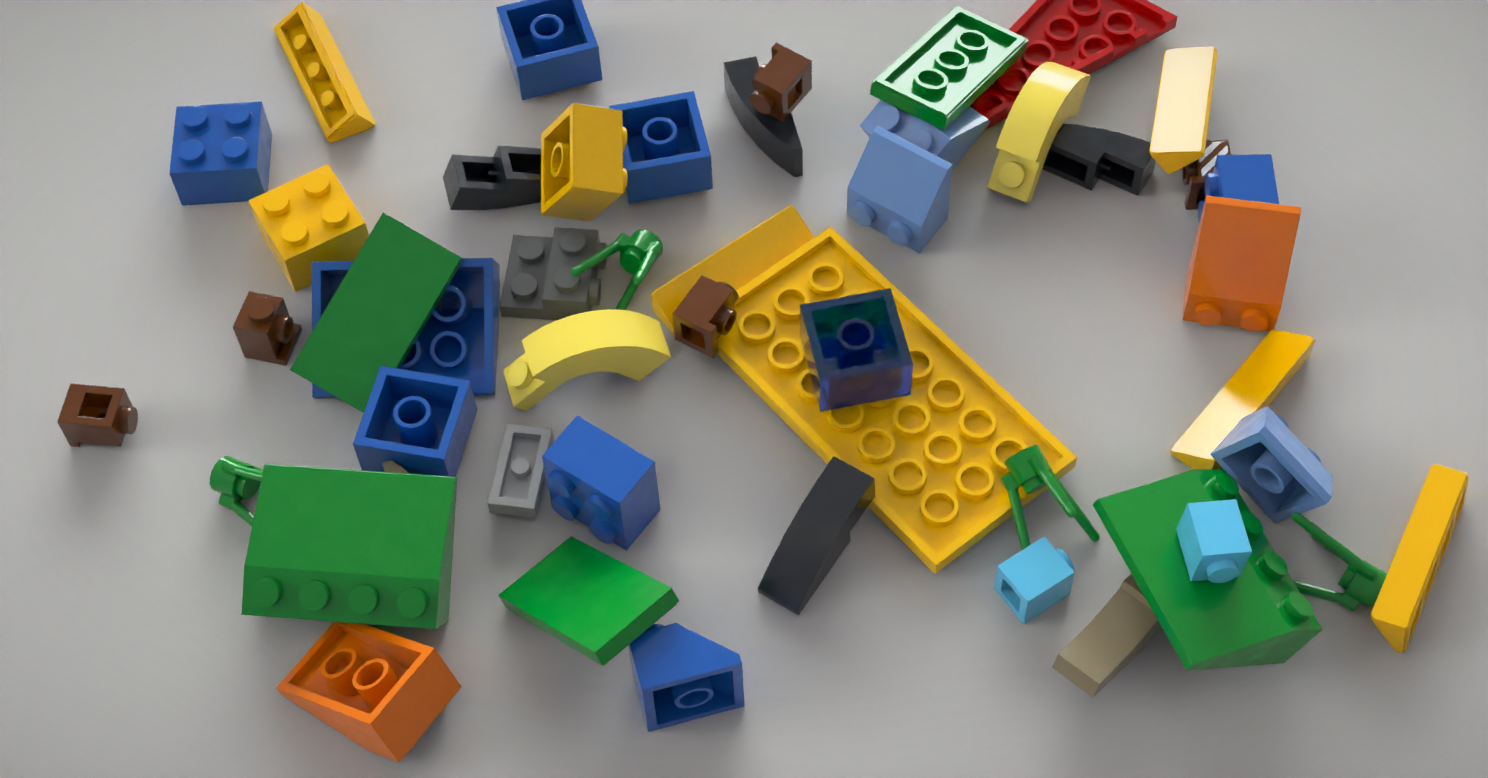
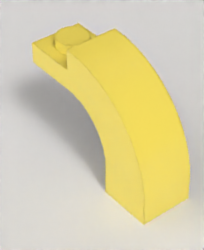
(1036, 116)
(585, 344)

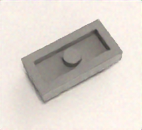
(520, 471)

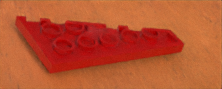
(1076, 36)

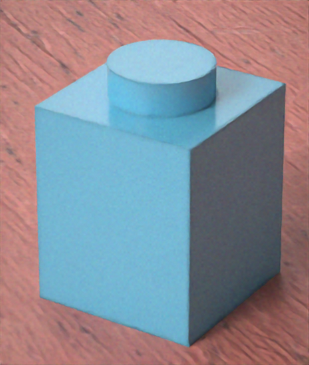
(1213, 540)
(1034, 579)

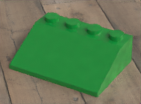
(351, 547)
(1209, 624)

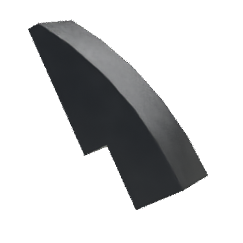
(774, 137)
(1094, 153)
(494, 182)
(817, 535)

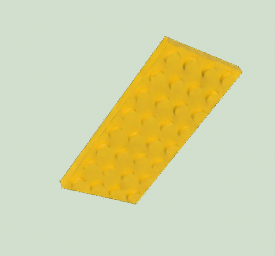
(931, 451)

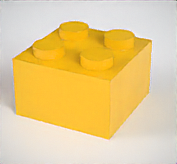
(582, 162)
(309, 223)

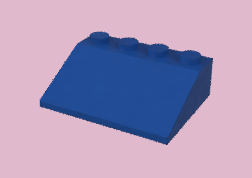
(459, 334)

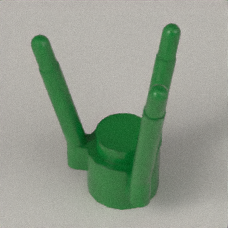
(636, 257)
(1032, 472)
(234, 482)
(1359, 579)

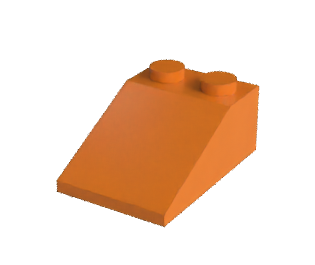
(1240, 263)
(372, 686)

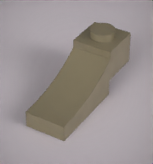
(1109, 640)

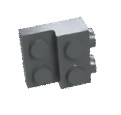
(540, 276)

